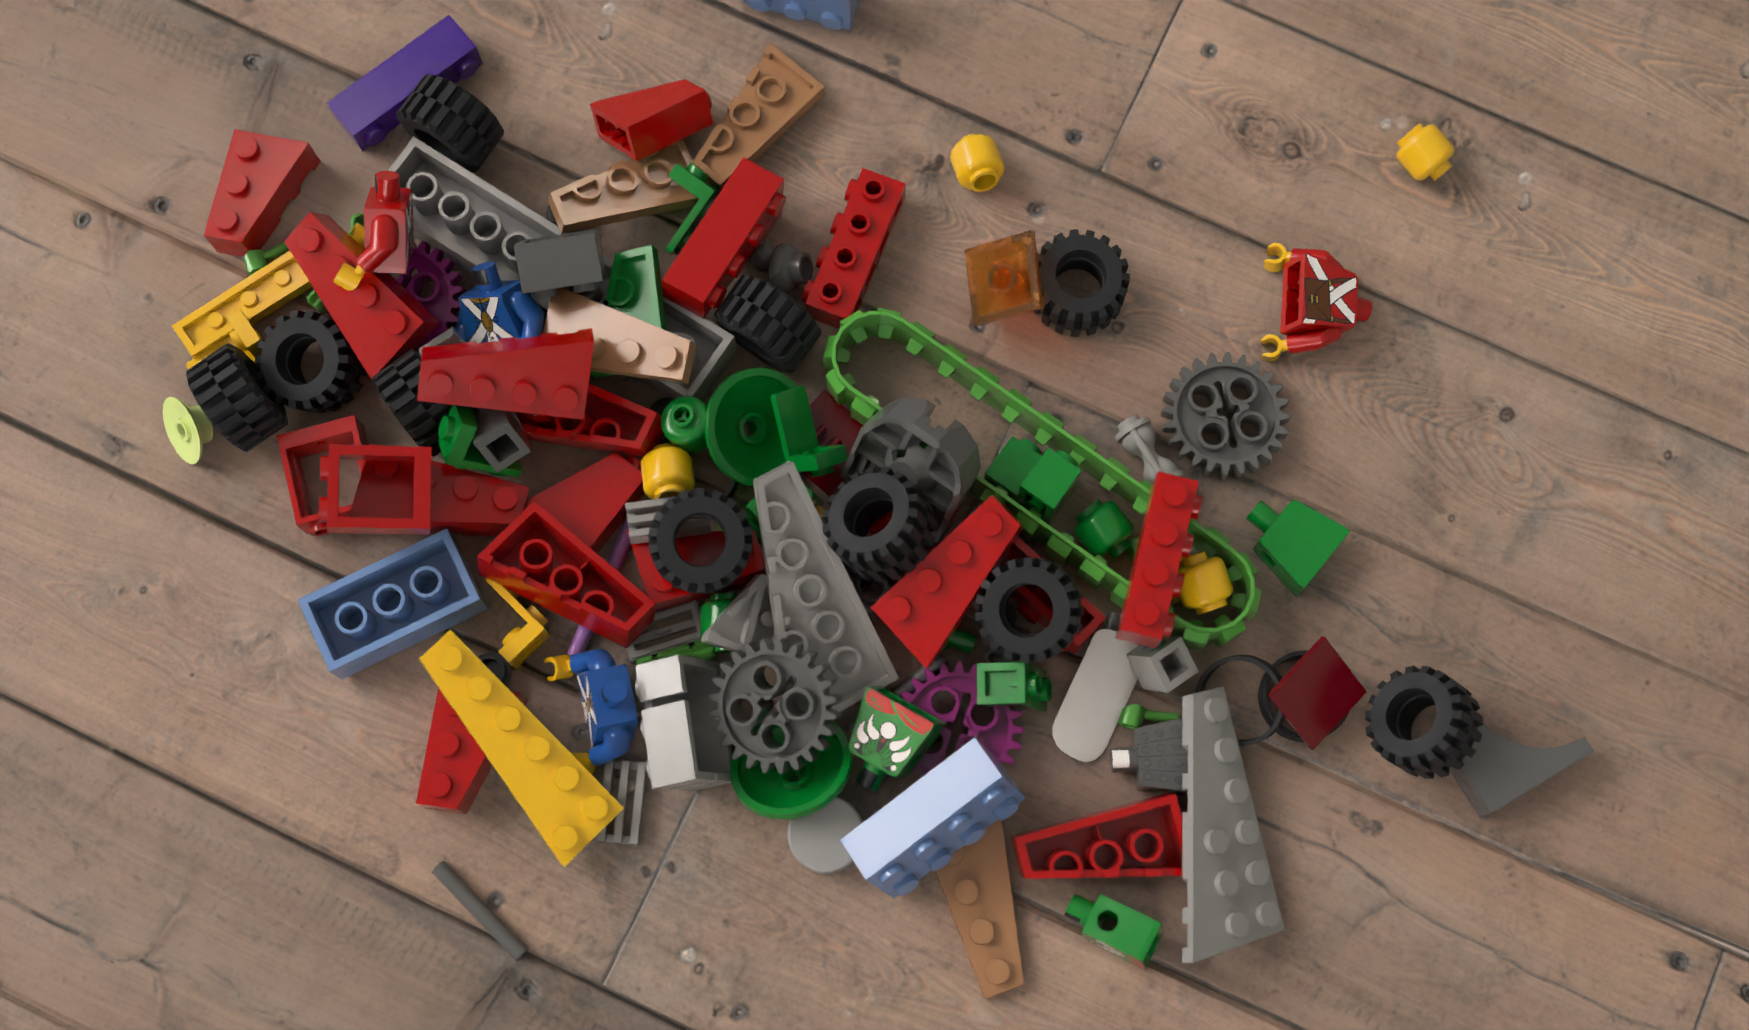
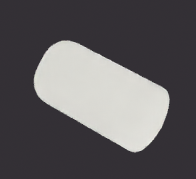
(1095, 698)

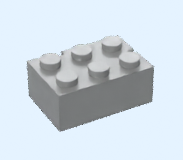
(677, 724)

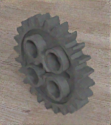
(1259, 410)
(802, 729)

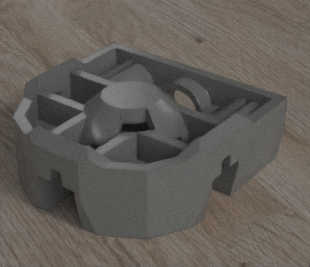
(939, 471)

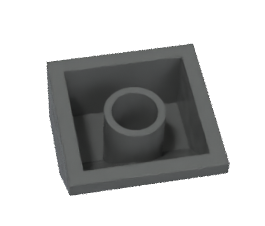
(560, 262)

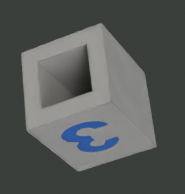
(1162, 667)

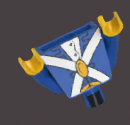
(497, 309)
(605, 702)

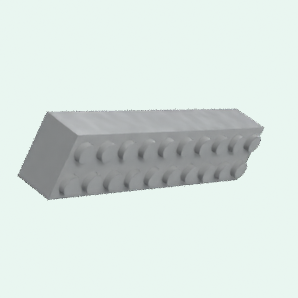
(483, 224)

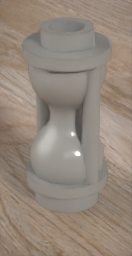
(1139, 439)

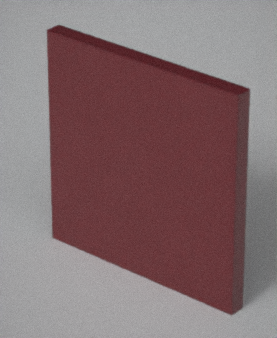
(832, 427)
(1317, 693)

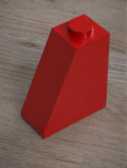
(652, 117)
(594, 498)

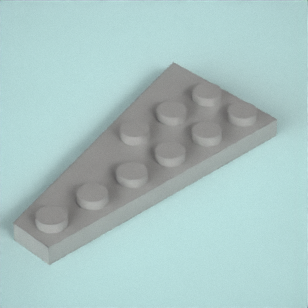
(813, 592)

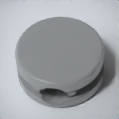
(817, 837)

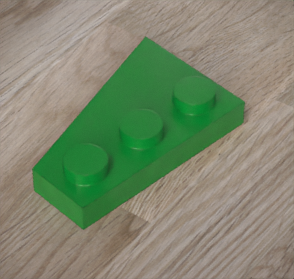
(636, 288)

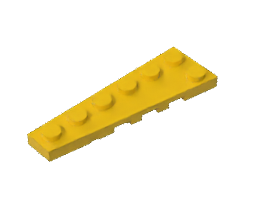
(539, 771)

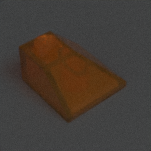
(1004, 278)

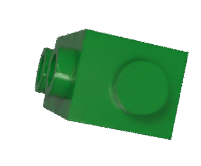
(695, 181)
(799, 434)
(458, 447)

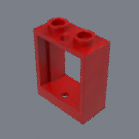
(310, 442)
(366, 525)

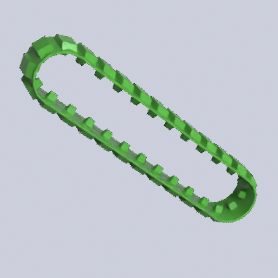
(1049, 432)

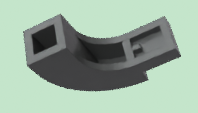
(498, 432)

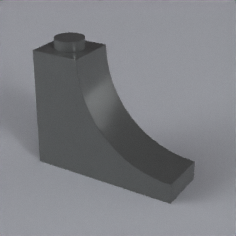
(1507, 770)

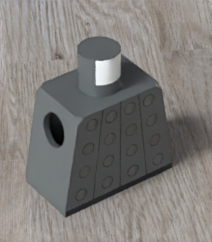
(1154, 758)

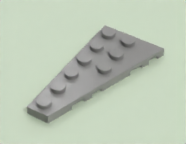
(1222, 843)

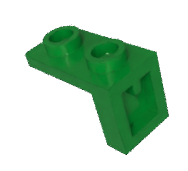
(1013, 685)

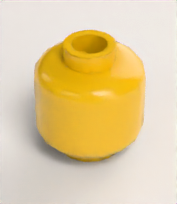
(1425, 152)
(977, 162)
(667, 471)
(1205, 583)

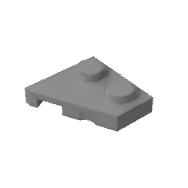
(744, 619)

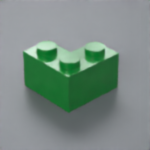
(1035, 479)

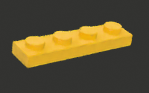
(255, 296)

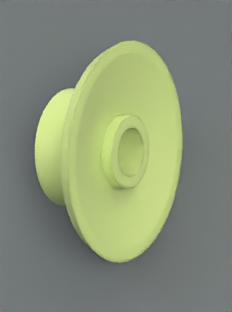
(186, 428)

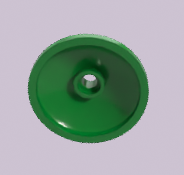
(739, 400)
(778, 795)

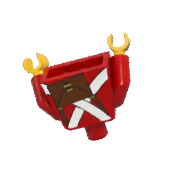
(386, 232)
(1316, 300)

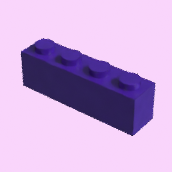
(371, 104)

